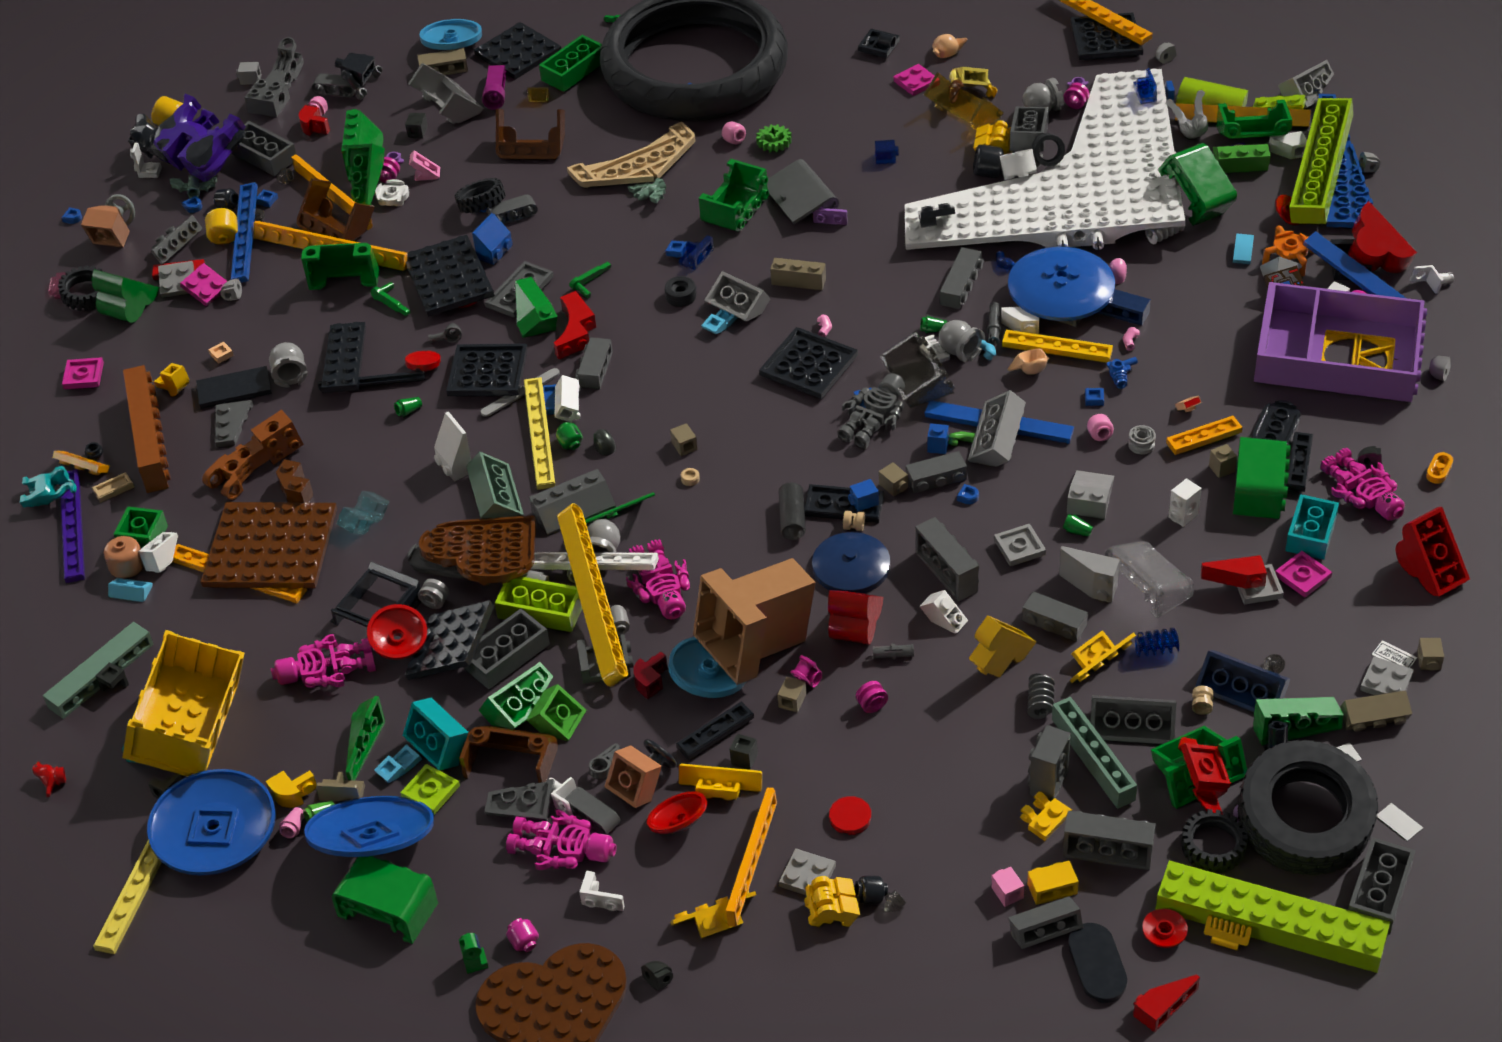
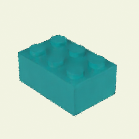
(1312, 526)
(435, 733)

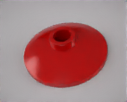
(1282, 206)
(1168, 921)

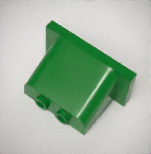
(1174, 767)

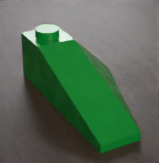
(364, 168)
(533, 309)
(516, 700)
(364, 731)

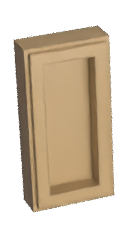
(112, 487)

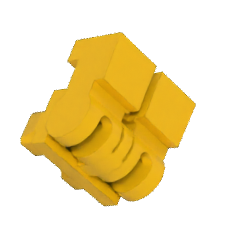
(994, 135)
(831, 901)

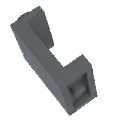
(588, 661)

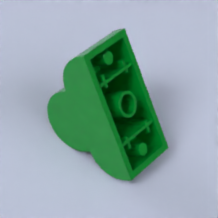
(122, 296)

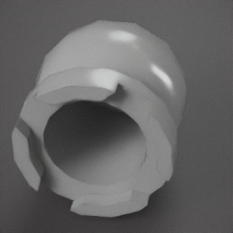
(1044, 95)
(961, 340)
(287, 364)
(604, 536)

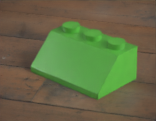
(1243, 157)

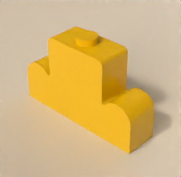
(999, 646)

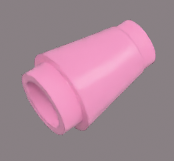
(291, 824)

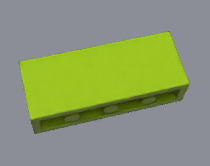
(1214, 93)

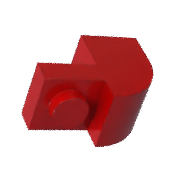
(312, 121)

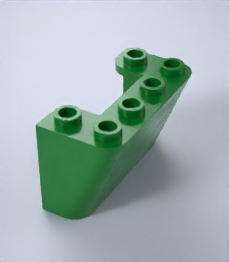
(339, 261)

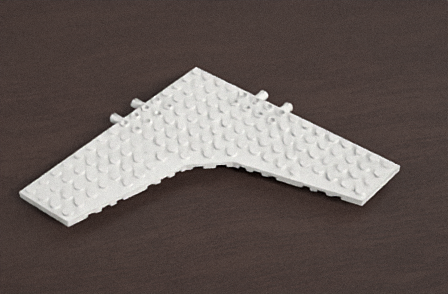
(1088, 198)

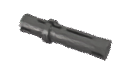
(993, 328)

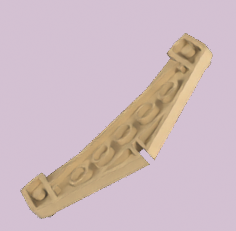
(639, 165)

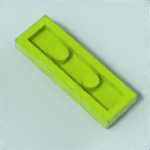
(1292, 102)

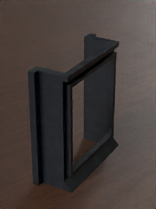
(409, 598)

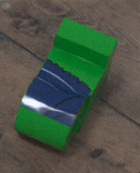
(472, 953)

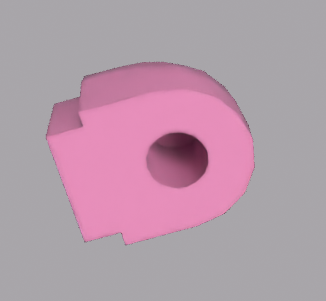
(319, 102)
(1119, 270)

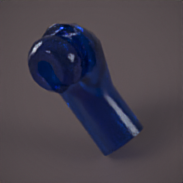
(1003, 262)

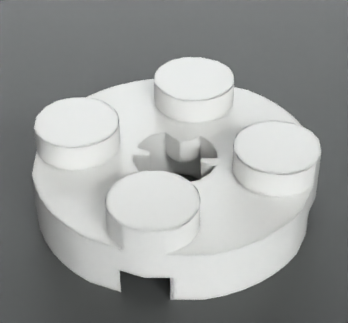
(386, 197)

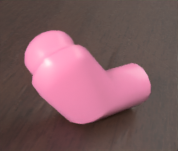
(1128, 336)

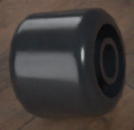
(987, 161)

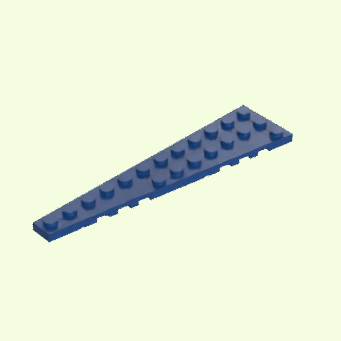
(1350, 188)

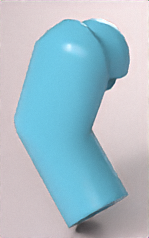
(989, 348)

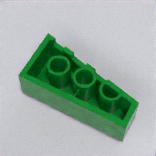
(1302, 716)

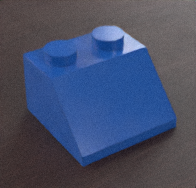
(491, 240)

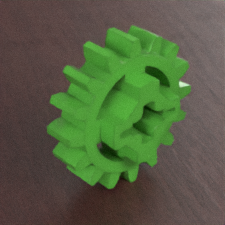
(773, 138)

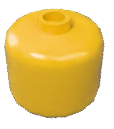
(163, 109)
(221, 226)

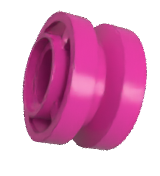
(1076, 95)
(389, 170)
(871, 696)

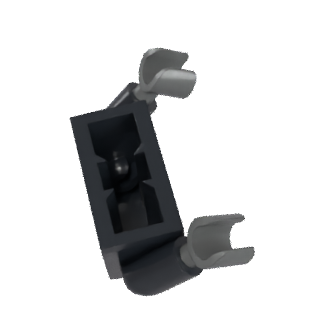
(357, 70)

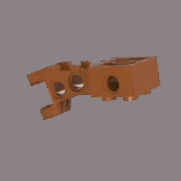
(271, 441)

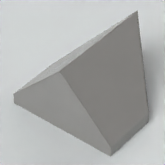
(1278, 264)

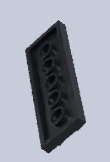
(344, 357)

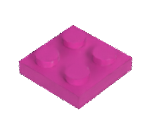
(914, 79)
(203, 284)
(82, 373)
(1303, 574)

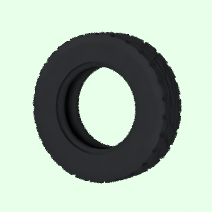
(1300, 850)

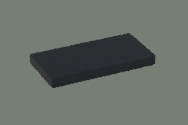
(233, 387)
(833, 501)

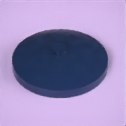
(851, 563)

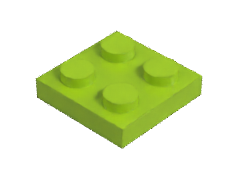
(431, 788)

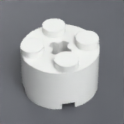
(1018, 164)

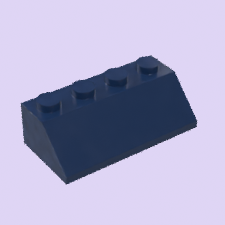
(1240, 681)

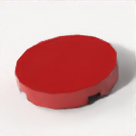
(422, 359)
(850, 815)

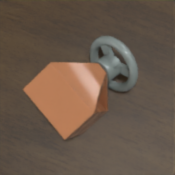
(106, 223)

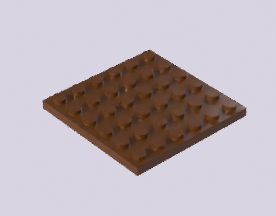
(269, 545)

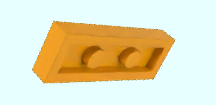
(80, 462)

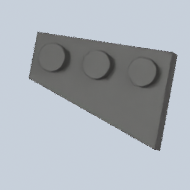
(230, 421)
(527, 801)

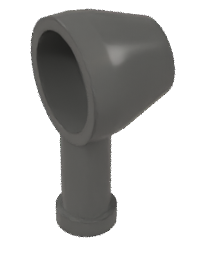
(450, 336)

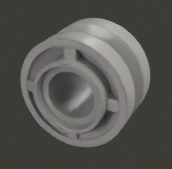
(1141, 439)
(433, 593)

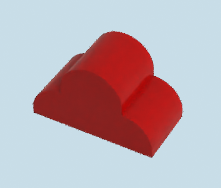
(1379, 242)
(1432, 553)
(853, 616)

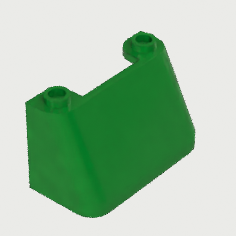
(1275, 123)

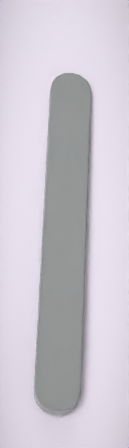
(506, 400)

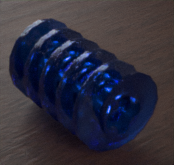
(1156, 641)

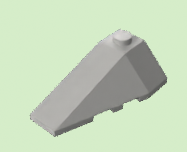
(1308, 83)

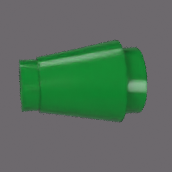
(931, 324)
(406, 406)
(1076, 525)

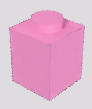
(1007, 886)

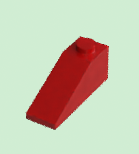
(1237, 572)
(1163, 1001)

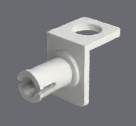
(1432, 277)
(562, 791)

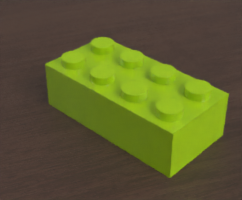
(547, 602)

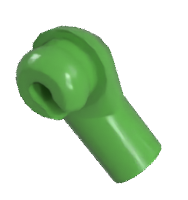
(962, 436)

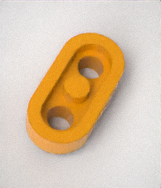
(1439, 467)

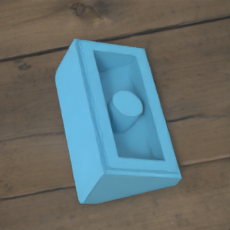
(129, 589)

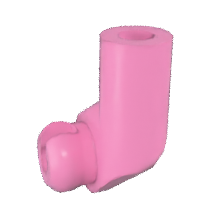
(826, 325)

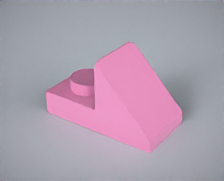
(424, 167)

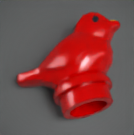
(49, 776)

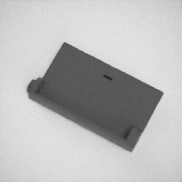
(802, 191)

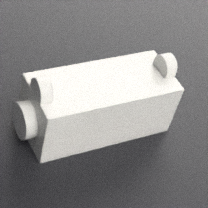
(567, 399)

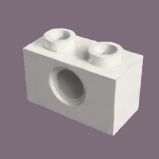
(1184, 502)

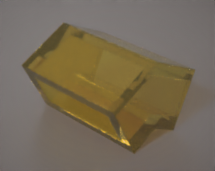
(538, 94)

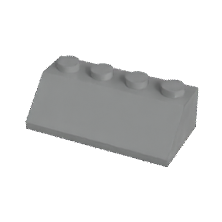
(997, 430)

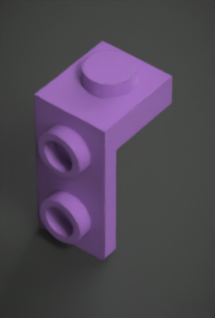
(830, 216)

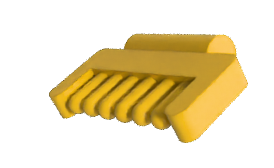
(1227, 938)

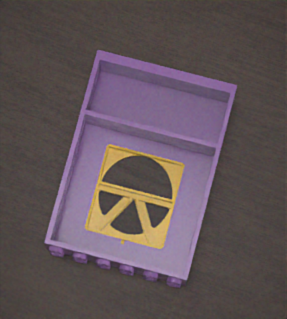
(1306, 320)

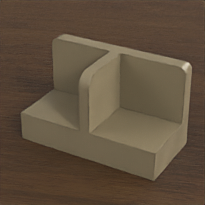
(340, 789)

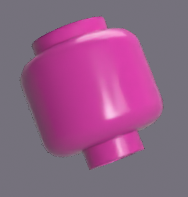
(522, 935)

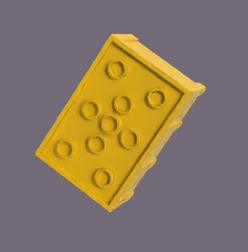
(183, 705)

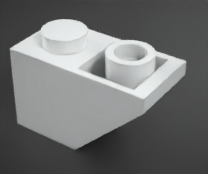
(1289, 145)
(943, 611)

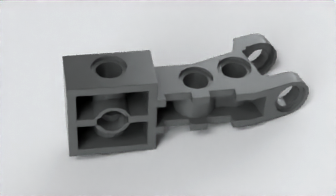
(272, 94)

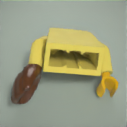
(969, 78)

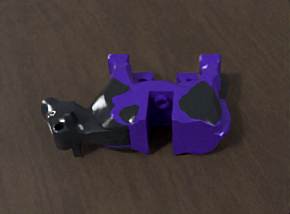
(189, 142)

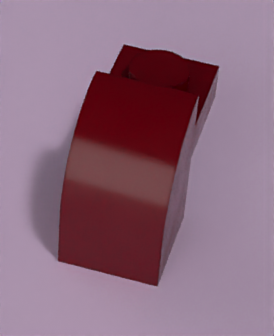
(647, 674)

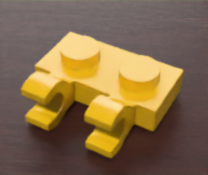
(1048, 820)

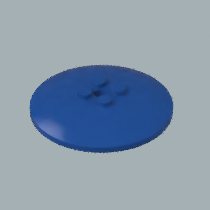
(1081, 292)
(208, 798)
(369, 826)

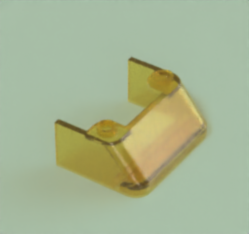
(967, 106)

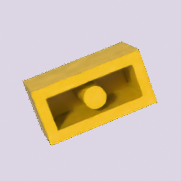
(1052, 882)

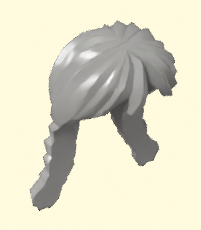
(1195, 127)

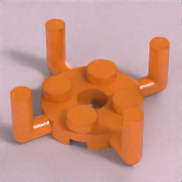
(1281, 247)

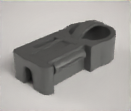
(604, 760)

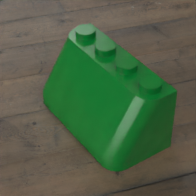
(359, 130)

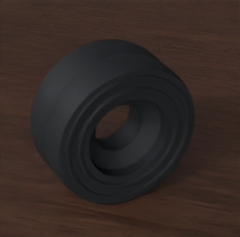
(680, 299)

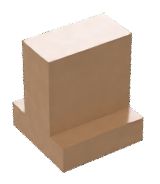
(752, 615)

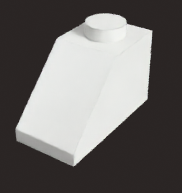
(1019, 320)
(159, 552)

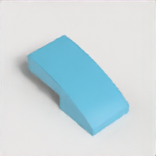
(1243, 248)
(718, 322)
(401, 763)

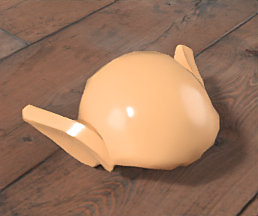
(947, 45)
(1030, 362)

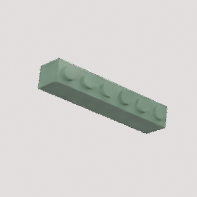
(82, 682)
(1095, 753)

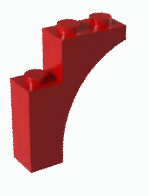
(580, 321)

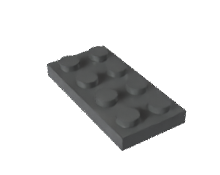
(505, 298)

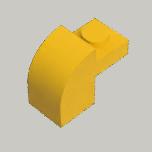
(172, 378)
(288, 792)

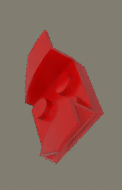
(1206, 772)

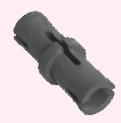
(904, 651)

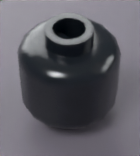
(226, 198)
(870, 889)

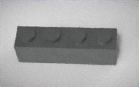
(961, 278)

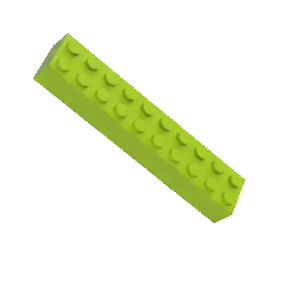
(1321, 161)
(1275, 916)

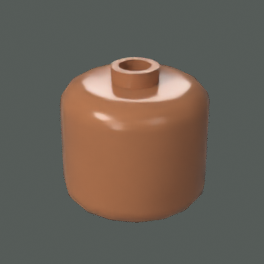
(123, 557)

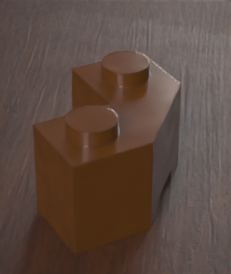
(293, 482)

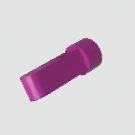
(494, 92)

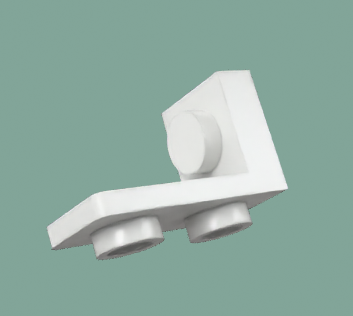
(144, 170)
(593, 898)

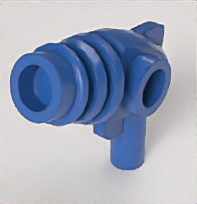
(1118, 370)

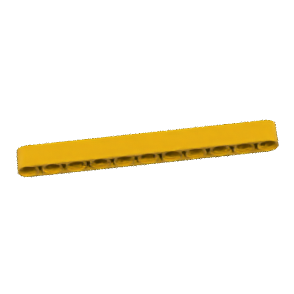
(592, 595)

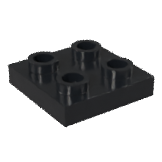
(878, 43)
(928, 214)

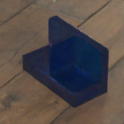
(1146, 88)
(697, 252)

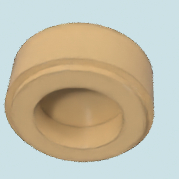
(690, 477)

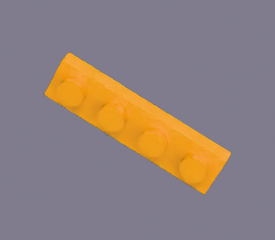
(1204, 435)

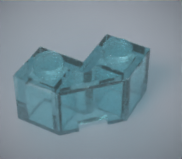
(368, 510)

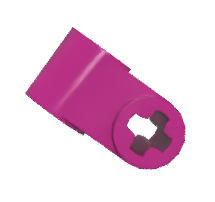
(807, 671)

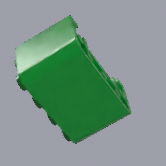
(1201, 181)
(737, 196)
(1261, 477)
(386, 894)

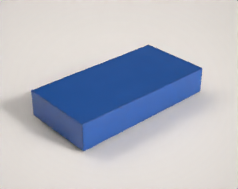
(549, 396)

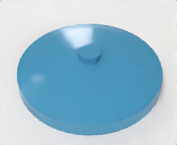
(450, 34)
(699, 672)

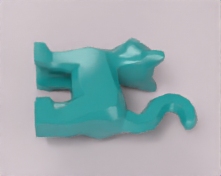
(43, 487)

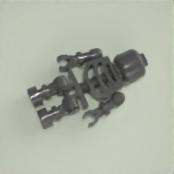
(877, 403)

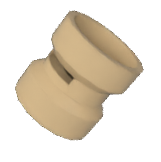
(857, 522)
(1202, 700)

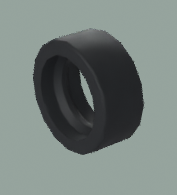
(1060, 153)

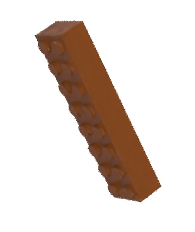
(146, 429)

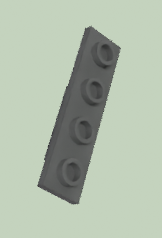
(174, 239)

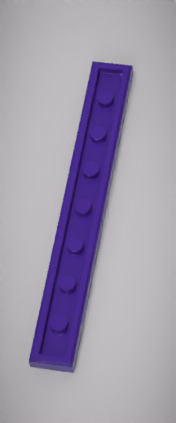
(72, 532)

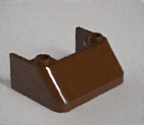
(510, 148)
(317, 218)
(511, 740)

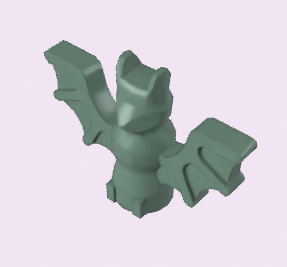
(193, 186)
(645, 190)

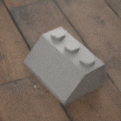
(737, 297)

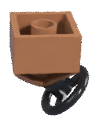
(635, 774)

